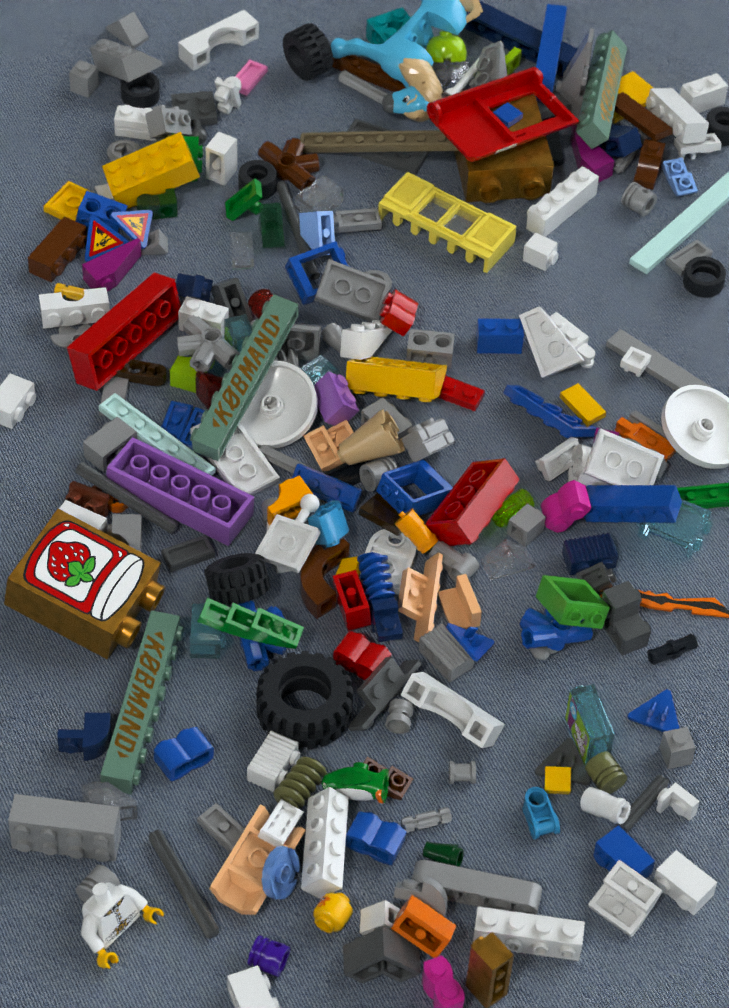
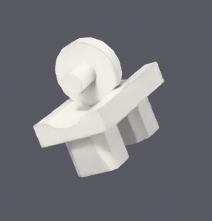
(227, 93)

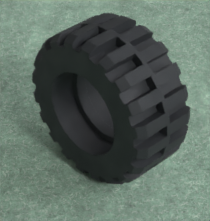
(305, 673)

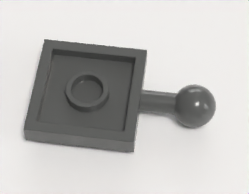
(200, 109)

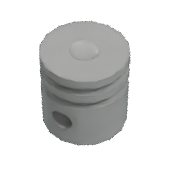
(639, 199)
(371, 472)
(99, 874)

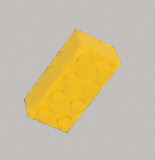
(151, 170)

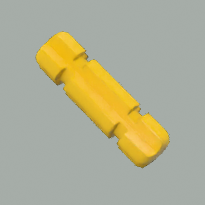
(70, 292)

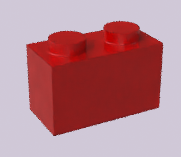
(352, 600)

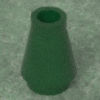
(444, 853)

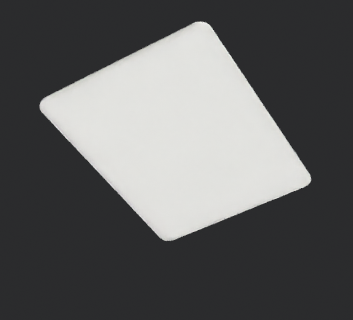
(104, 190)

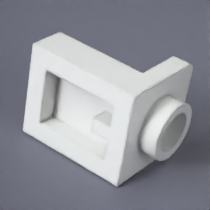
(679, 799)

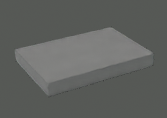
(351, 291)

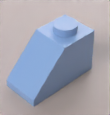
(317, 228)

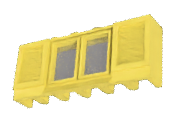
(448, 218)

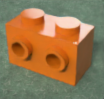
(423, 927)

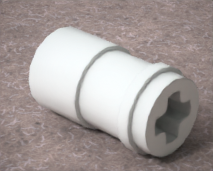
(604, 805)

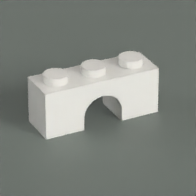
(60, 312)

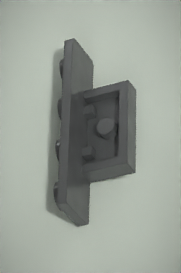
(380, 688)

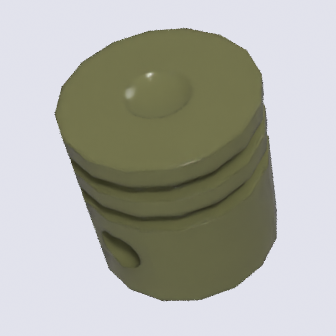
(606, 772)

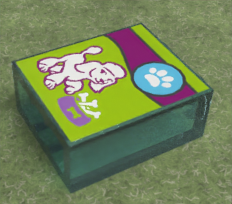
(588, 722)

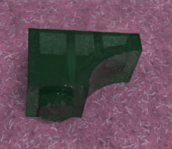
(271, 225)

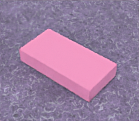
(250, 76)

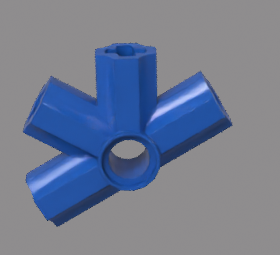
(545, 631)
(254, 651)

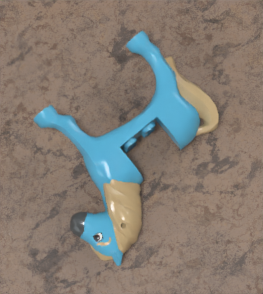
(405, 54)

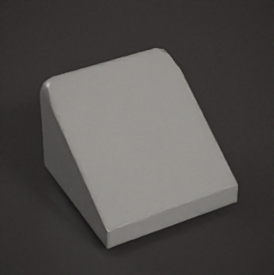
(156, 244)

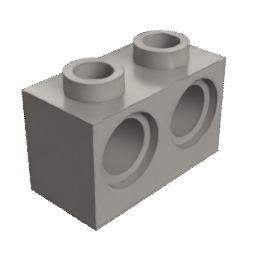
(430, 347)

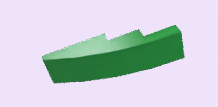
(251, 625)

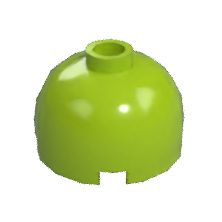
(446, 48)

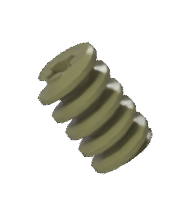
(300, 782)

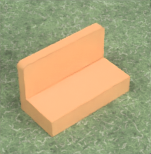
(461, 604)

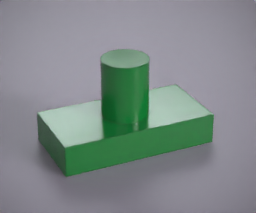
(244, 200)

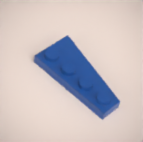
(551, 414)

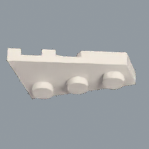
(548, 344)

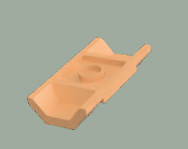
(240, 878)

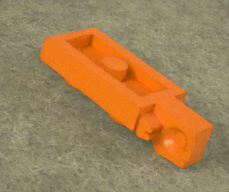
(645, 436)

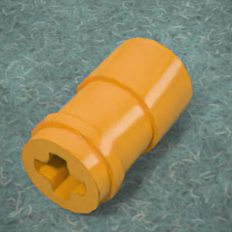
(414, 528)

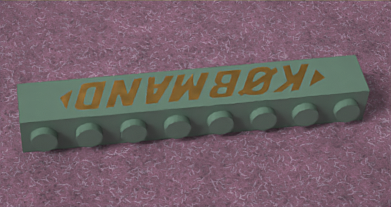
(601, 89)
(244, 378)
(141, 701)

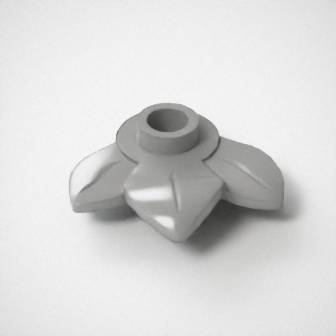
(67, 335)

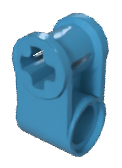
(541, 817)

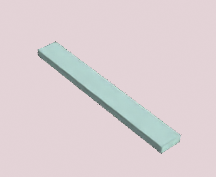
(682, 226)

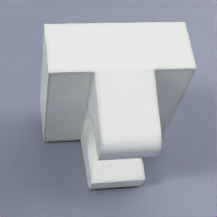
(635, 361)

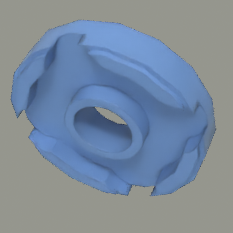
(280, 872)

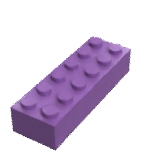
(182, 491)

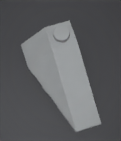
(490, 65)
(576, 75)

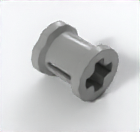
(462, 772)

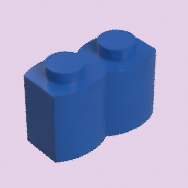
(184, 753)
(375, 837)

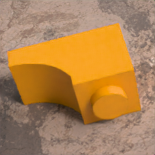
(289, 499)

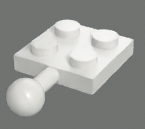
(290, 540)

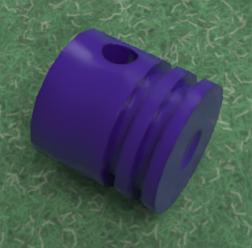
(269, 955)

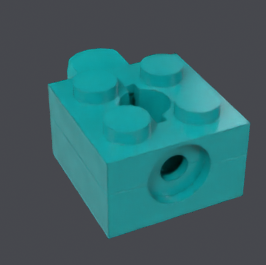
(385, 25)

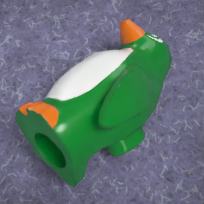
(358, 782)

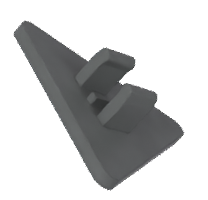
(566, 756)

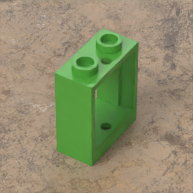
(571, 601)

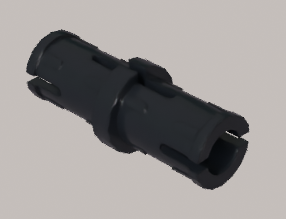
(672, 649)

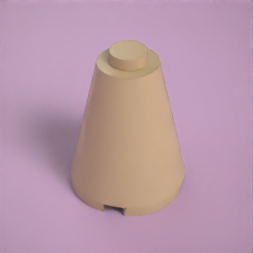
(372, 440)

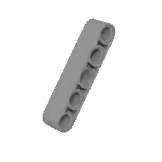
(480, 887)

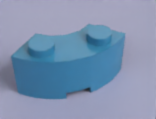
(331, 523)

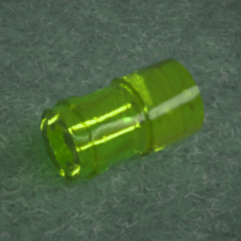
(511, 506)

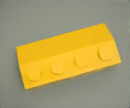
(395, 377)

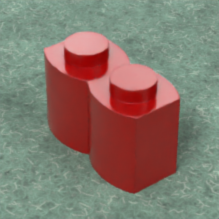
(398, 312)
(359, 655)

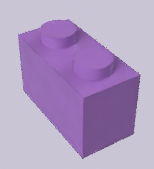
(335, 399)

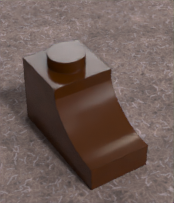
(649, 163)

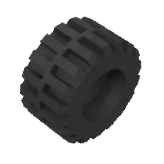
(307, 51)
(237, 578)

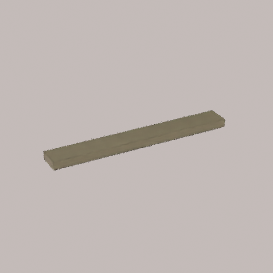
(375, 141)

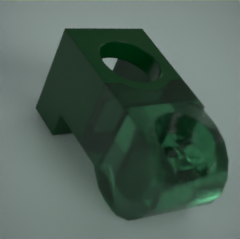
(161, 204)

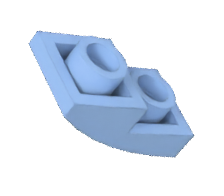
(678, 177)

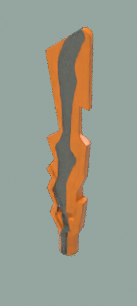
(699, 606)

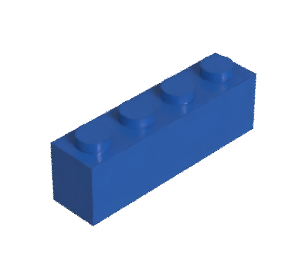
(633, 503)

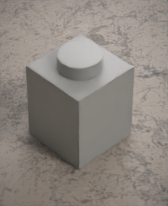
(84, 78)
(526, 525)
(677, 748)

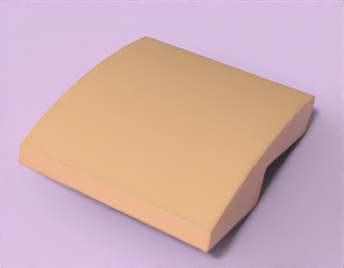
(325, 444)

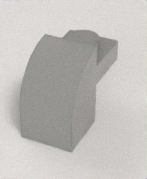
(430, 893)

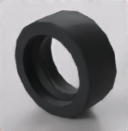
(141, 100)
(702, 288)

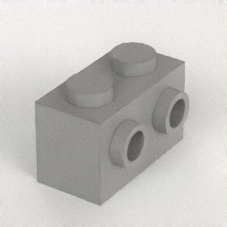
(168, 121)

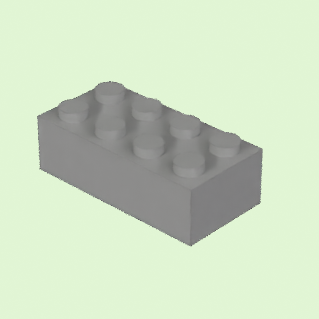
(65, 827)

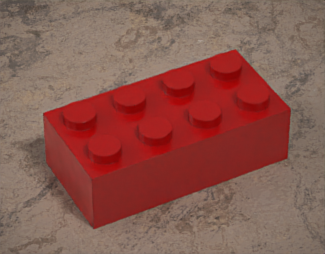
(473, 502)

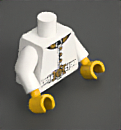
(109, 915)

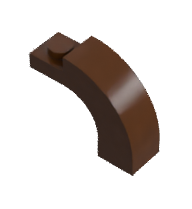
(314, 590)

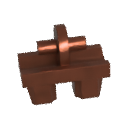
(88, 498)

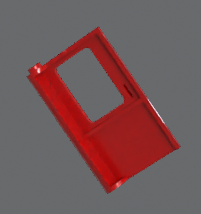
(478, 132)

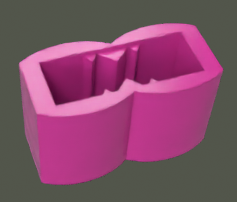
(565, 506)
(440, 985)

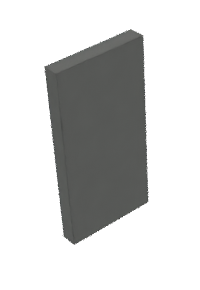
(403, 161)

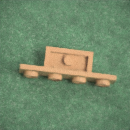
(419, 594)

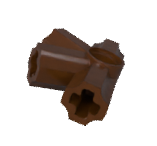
(291, 163)

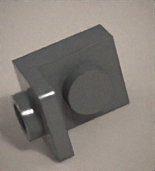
(598, 576)

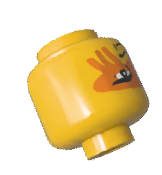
(332, 912)

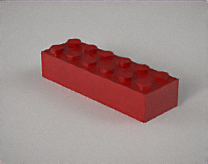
(124, 331)

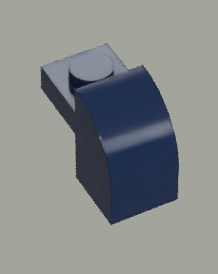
(194, 287)
(385, 619)
(91, 741)

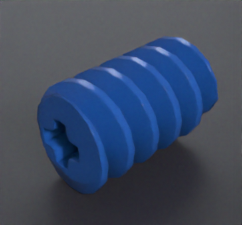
(374, 577)

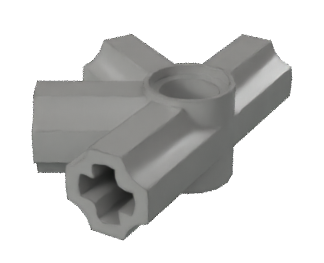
(205, 345)

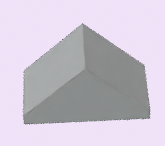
(128, 30)

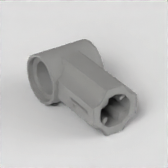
(455, 562)

